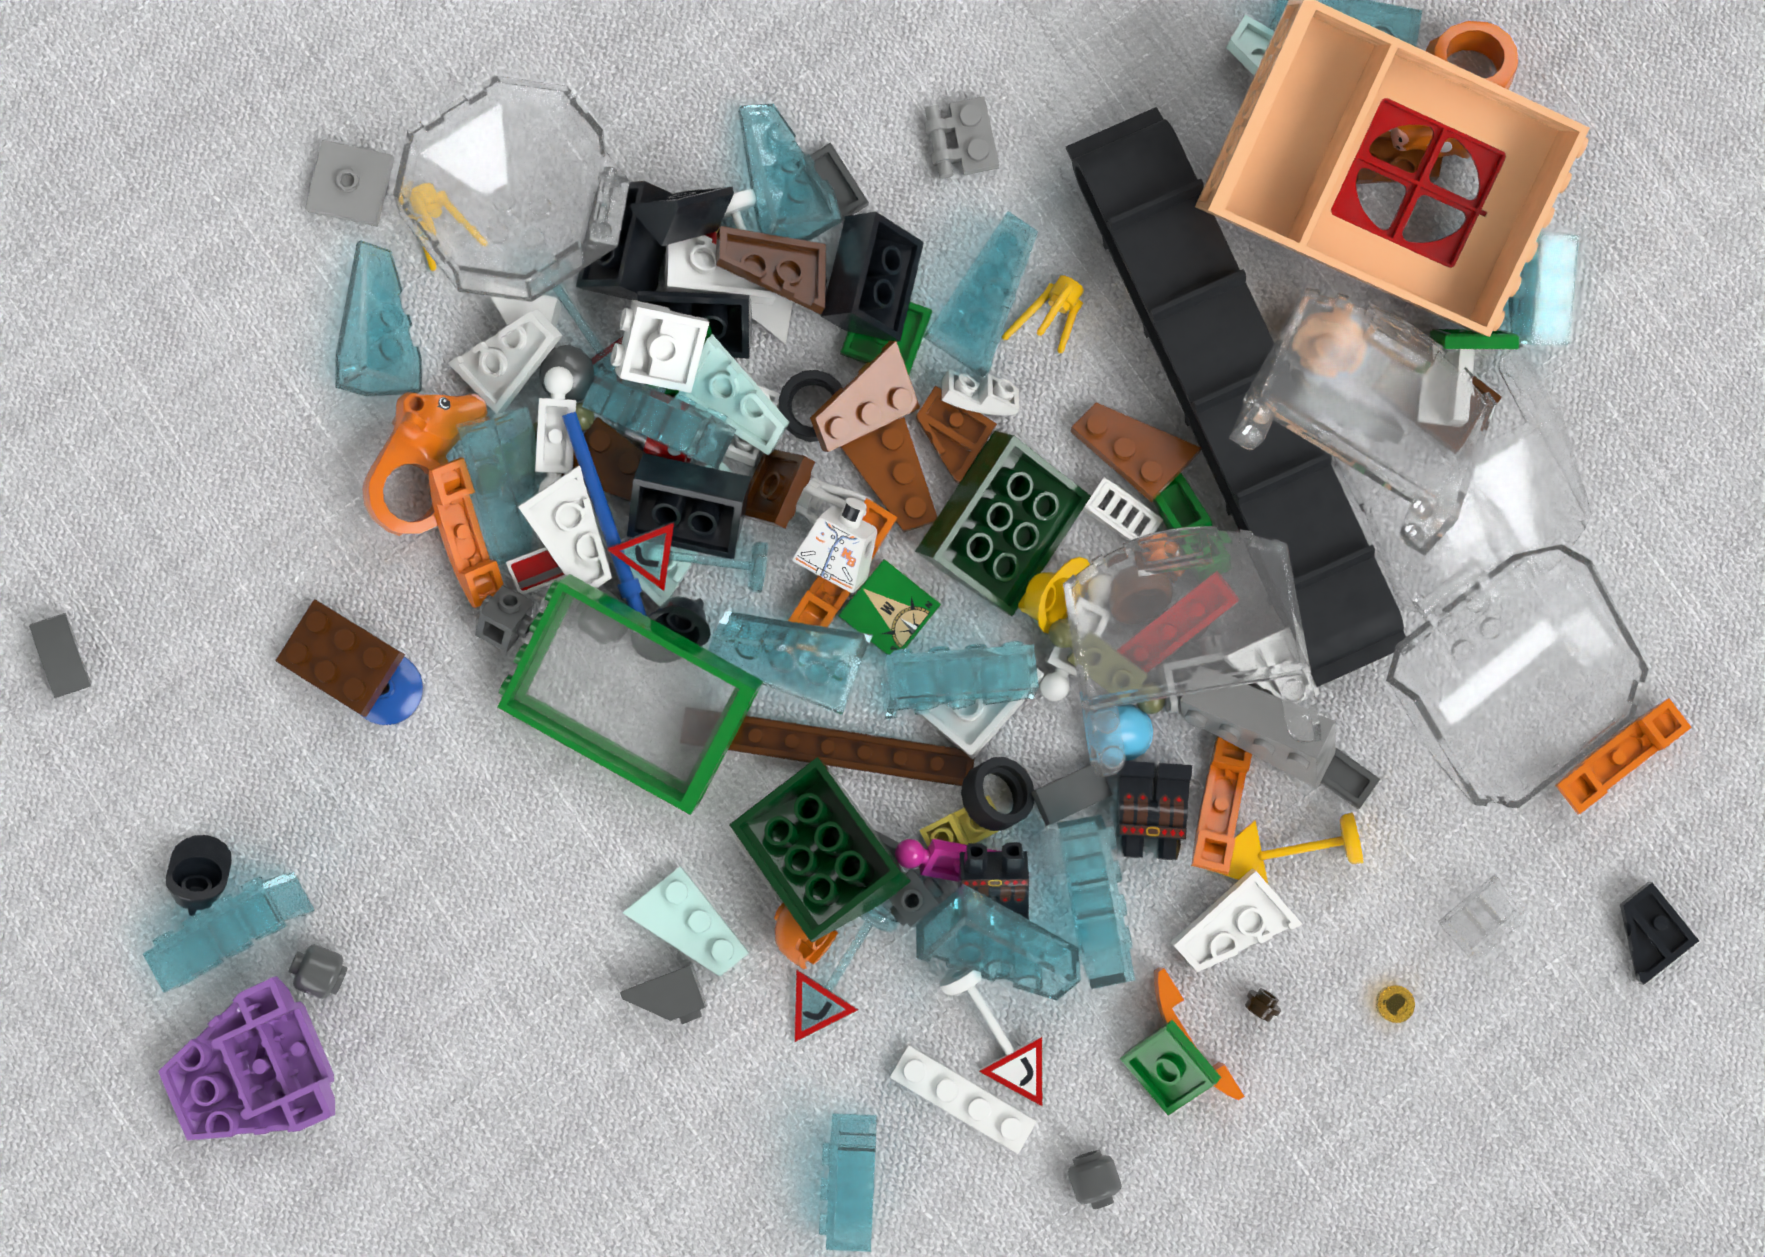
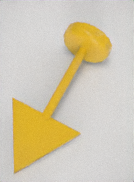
(1248, 852)

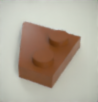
(954, 432)

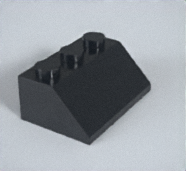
(635, 261)
(872, 277)
(727, 315)
(700, 500)

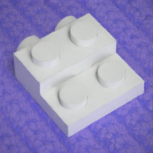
(659, 346)

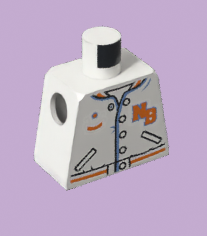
(840, 546)

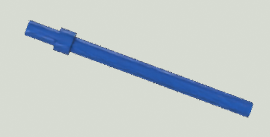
(628, 587)

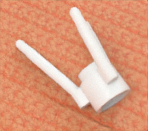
(816, 493)

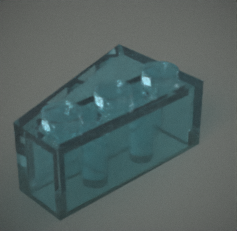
(1545, 298)
(849, 1183)

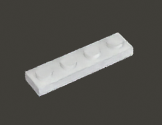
(963, 1099)

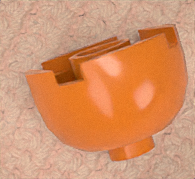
(795, 943)

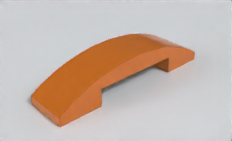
(461, 532)
(825, 598)
(1621, 755)
(1220, 807)
(1168, 997)

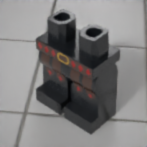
(1158, 818)
(998, 874)

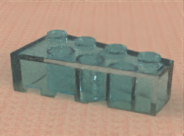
(226, 929)

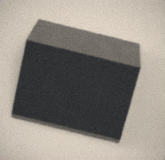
(684, 213)

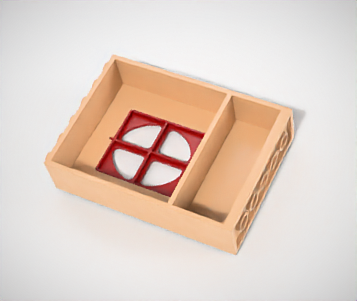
(1309, 131)

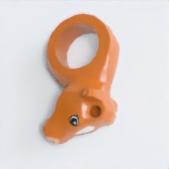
(1467, 36)
(422, 438)

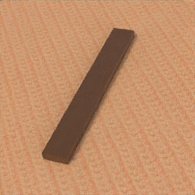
(852, 750)

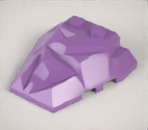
(252, 1069)

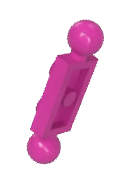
(937, 861)

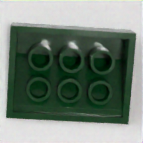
(1003, 522)
(819, 851)

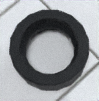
(792, 386)
(976, 803)

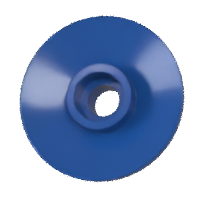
(402, 697)

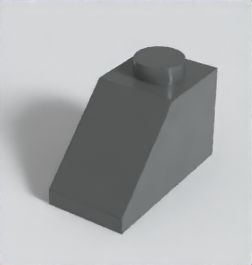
(670, 995)

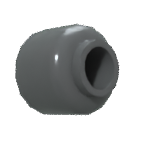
(318, 971)
(1094, 1179)

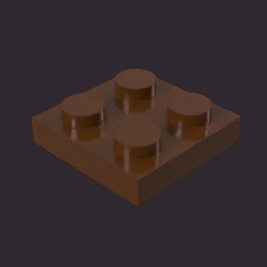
(777, 487)

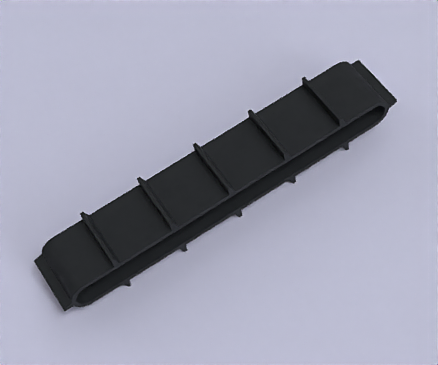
(1211, 351)

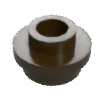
(1263, 1004)

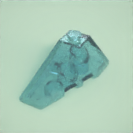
(787, 187)
(374, 337)
(502, 471)

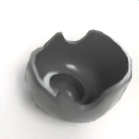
(577, 363)

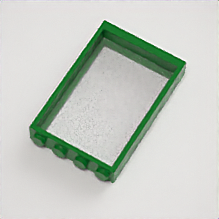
(628, 693)

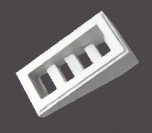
(1130, 502)

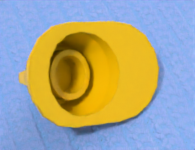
(1046, 596)

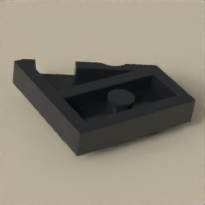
(1653, 932)

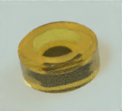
(1395, 1003)

